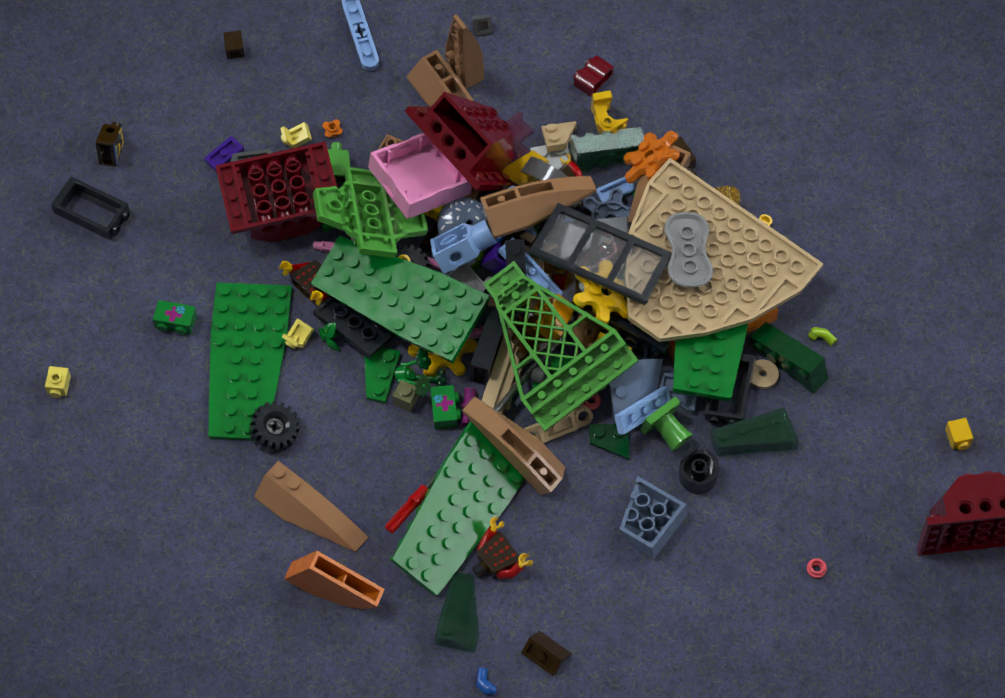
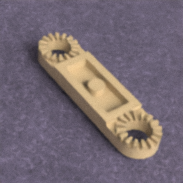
(566, 425)

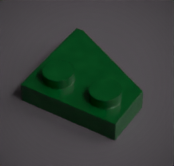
(607, 438)

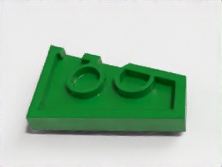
(380, 373)

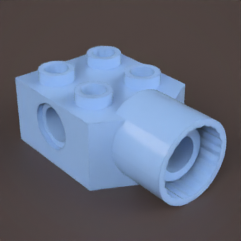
(461, 245)

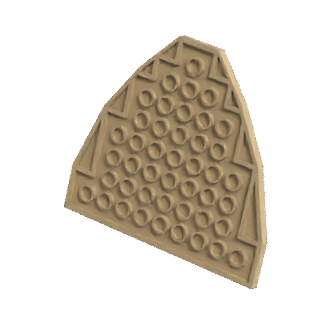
(750, 261)

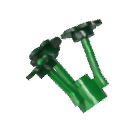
(422, 385)

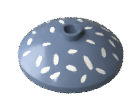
(459, 212)

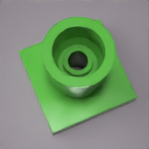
(667, 425)

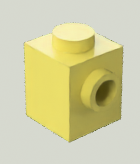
(57, 381)

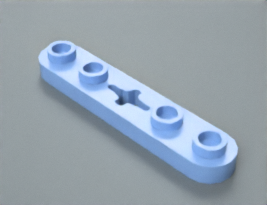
(365, 46)

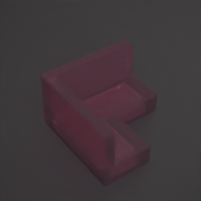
(520, 132)

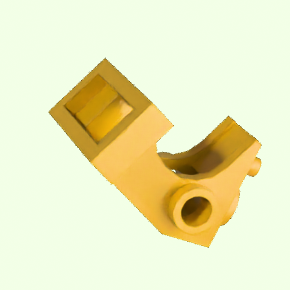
(599, 105)

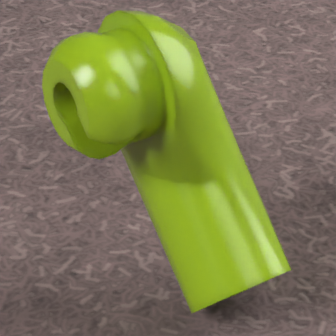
(823, 333)

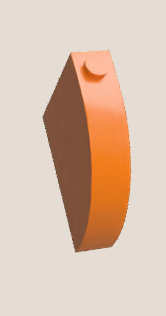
(333, 582)

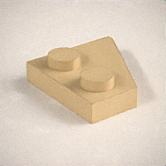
(558, 135)

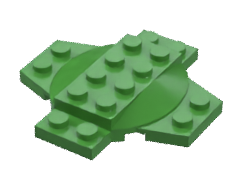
(366, 214)

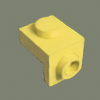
(296, 136)
(298, 334)

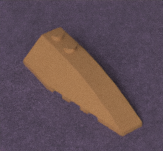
(304, 506)

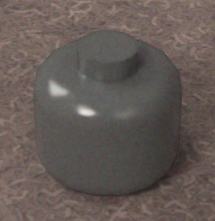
(538, 374)

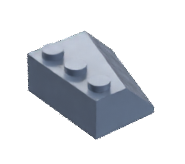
(634, 384)
(651, 518)

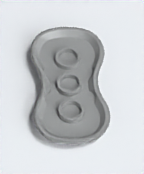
(688, 238)

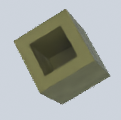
(405, 396)

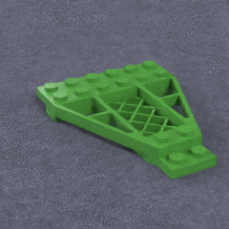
(577, 379)

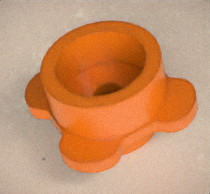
(332, 132)

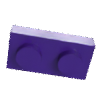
(223, 153)

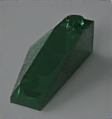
(459, 618)

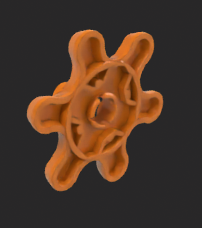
(650, 156)

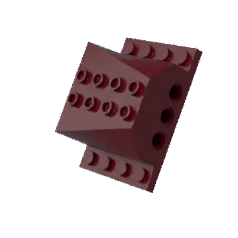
(469, 138)
(275, 192)
(967, 516)

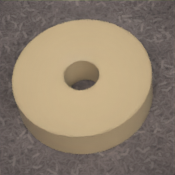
(771, 374)

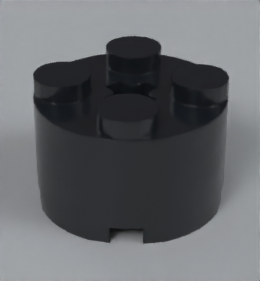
(698, 471)

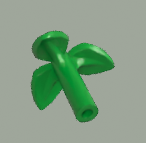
(329, 334)

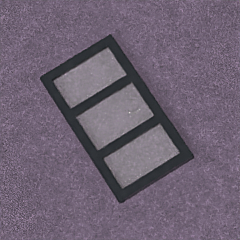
(601, 253)

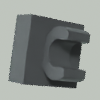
(482, 24)

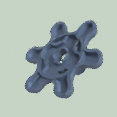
(611, 208)

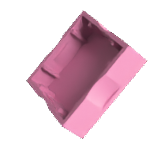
(417, 175)

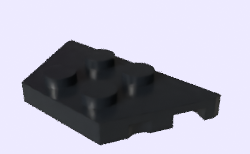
(642, 344)

